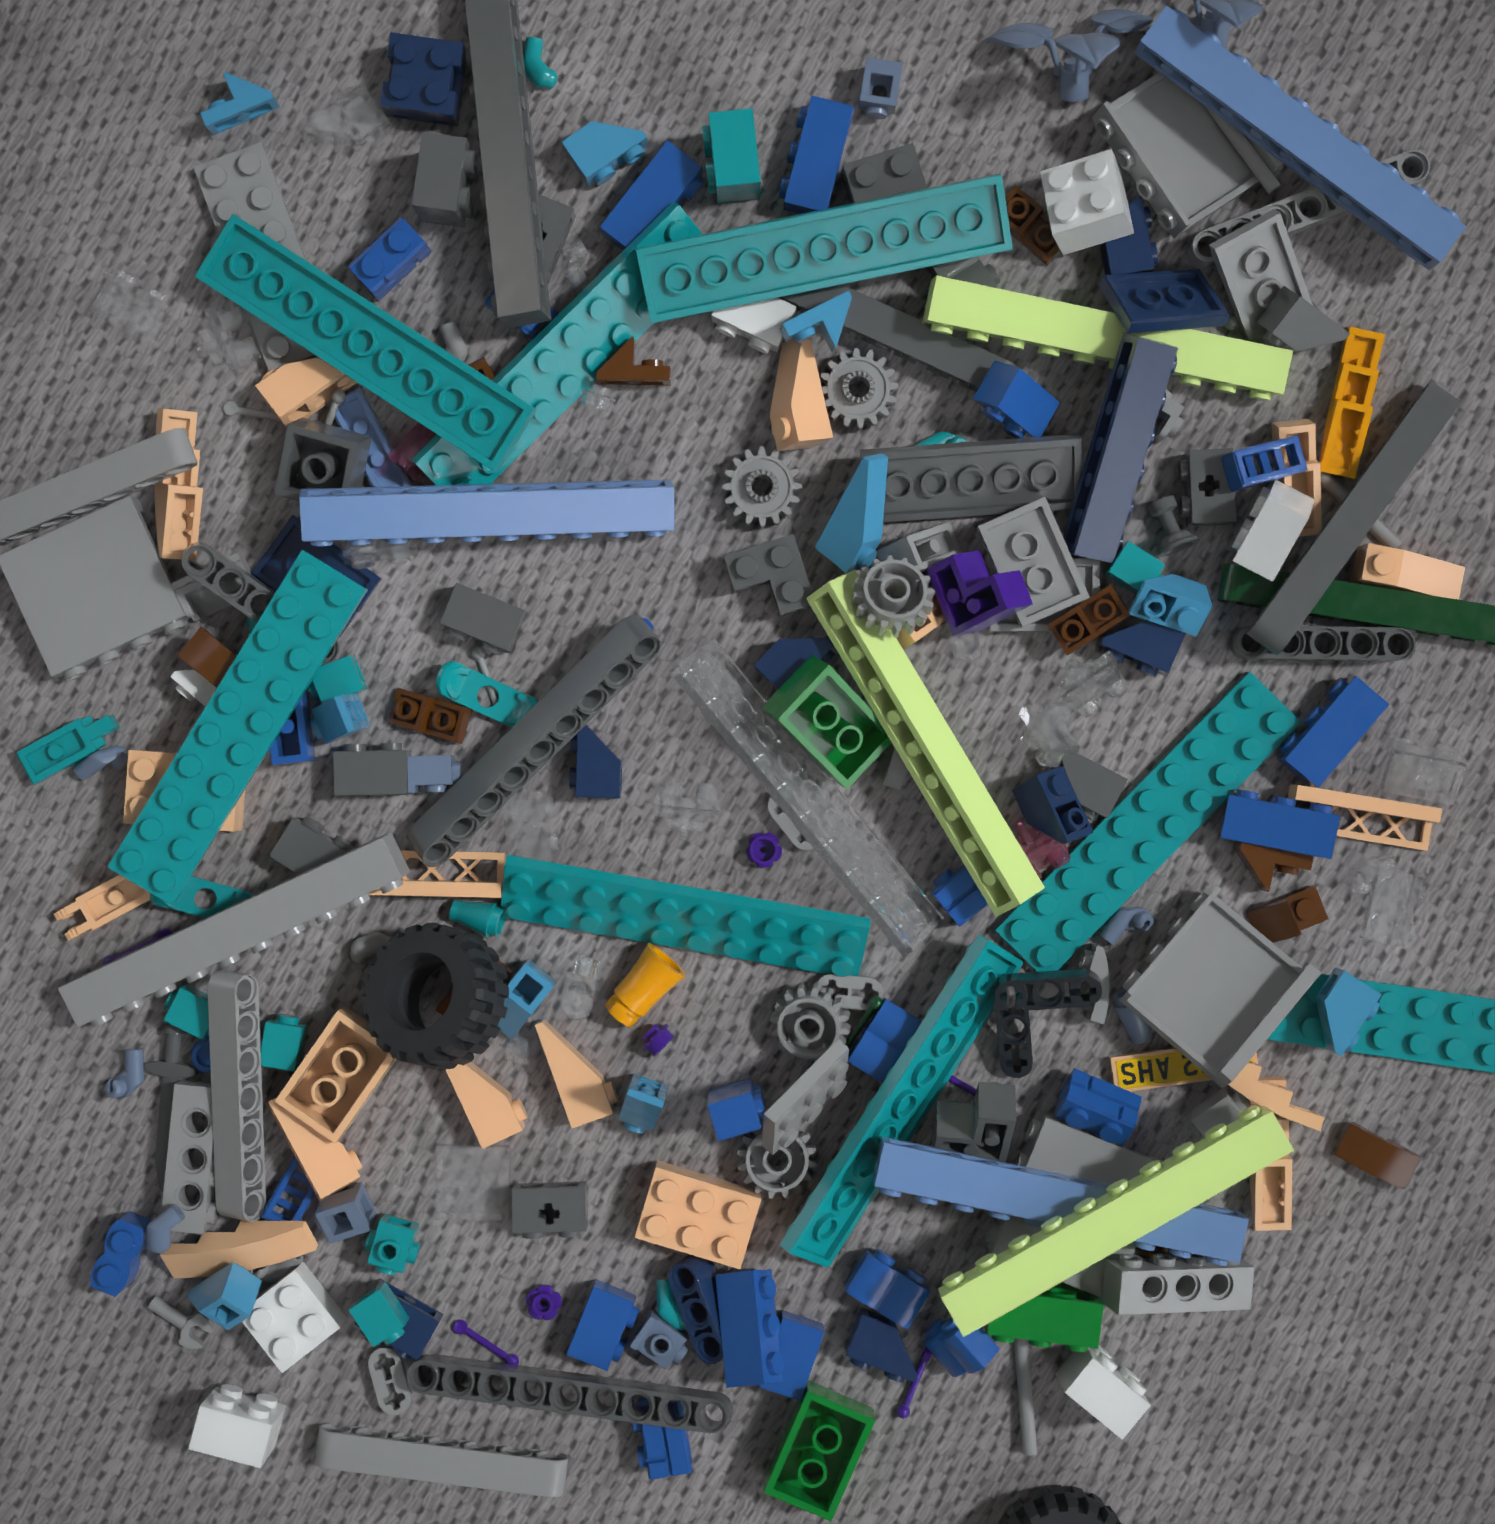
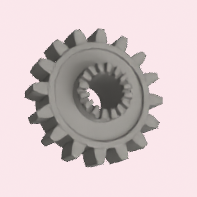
(872, 375)
(756, 506)
(895, 578)
(814, 1005)
(780, 1177)

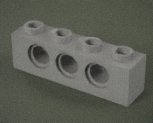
(180, 1171)
(1126, 1295)

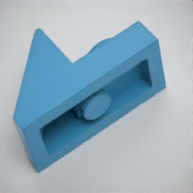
(248, 103)
(828, 316)

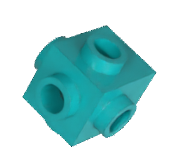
(394, 1232)

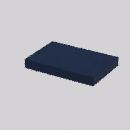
(1163, 300)
(286, 548)

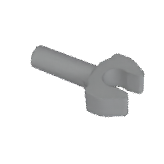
(183, 1322)

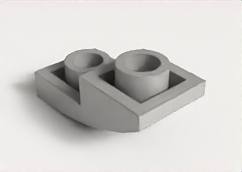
(1096, 961)

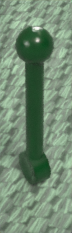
(874, 1004)

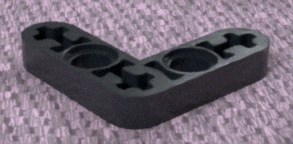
(1028, 998)

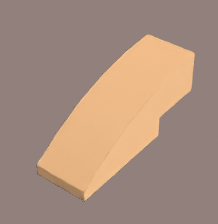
(1310, 480)

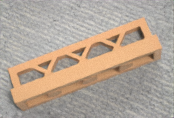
(1372, 805)
(455, 887)

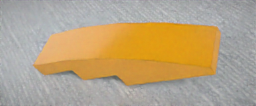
(1351, 403)

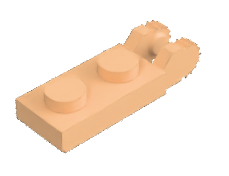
(104, 905)

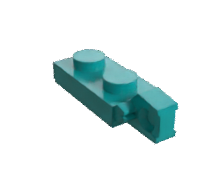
(65, 747)

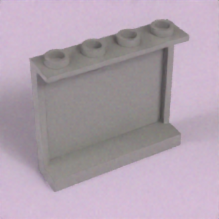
(1175, 153)
(93, 589)
(1216, 988)
(1073, 1153)

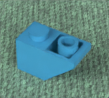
(602, 148)
(1173, 603)
(525, 995)
(1343, 1008)
(226, 1295)

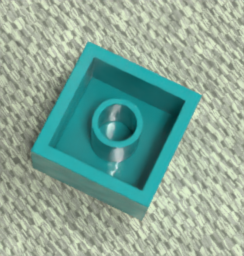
(734, 153)

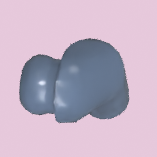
(99, 759)
(1126, 919)
(130, 1078)
(159, 1230)

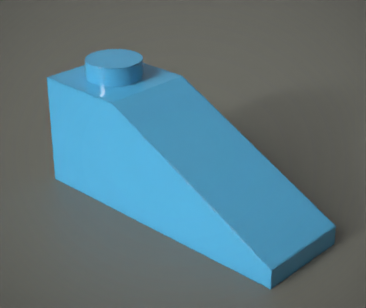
(858, 518)
(339, 718)
(642, 1104)

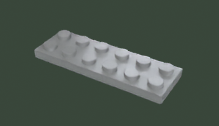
(248, 188)

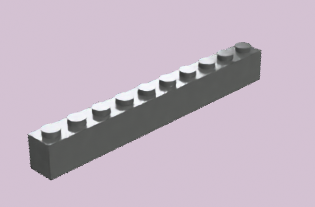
(506, 162)

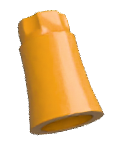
(644, 985)

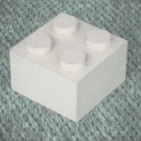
(1087, 202)
(1276, 525)
(293, 1317)
(1103, 1390)
(237, 1425)

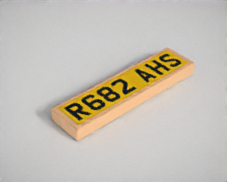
(1155, 1069)

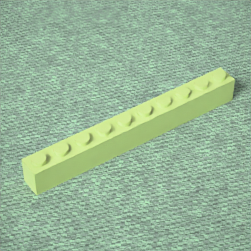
(1097, 335)
(928, 749)
(1114, 1219)

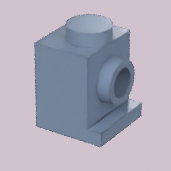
(883, 75)
(433, 772)
(357, 1217)
(656, 1328)

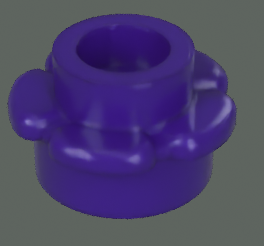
(763, 859)
(656, 1039)
(543, 1292)

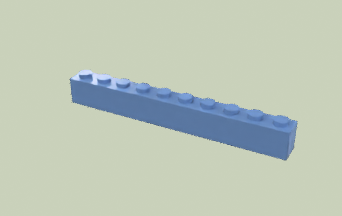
(1299, 138)
(486, 511)
(1039, 1196)

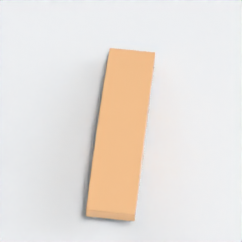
(178, 497)
(1273, 1097)
(1273, 1184)
(250, 1246)

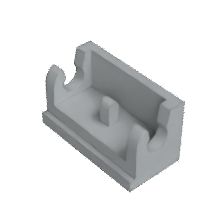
(201, 602)

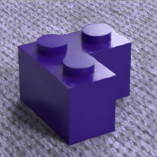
(972, 597)

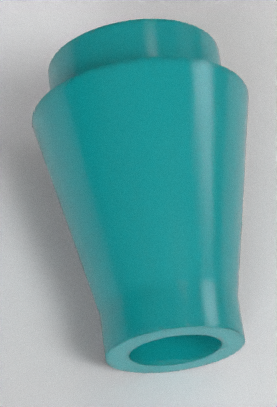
(478, 916)

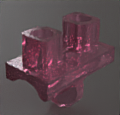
(1055, 852)

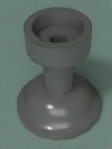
(1175, 539)

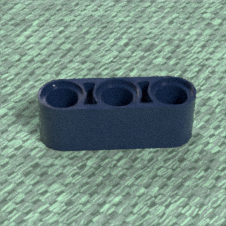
(693, 1293)

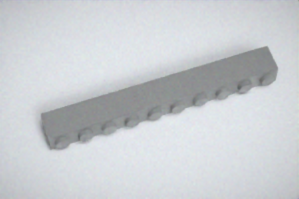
(234, 930)

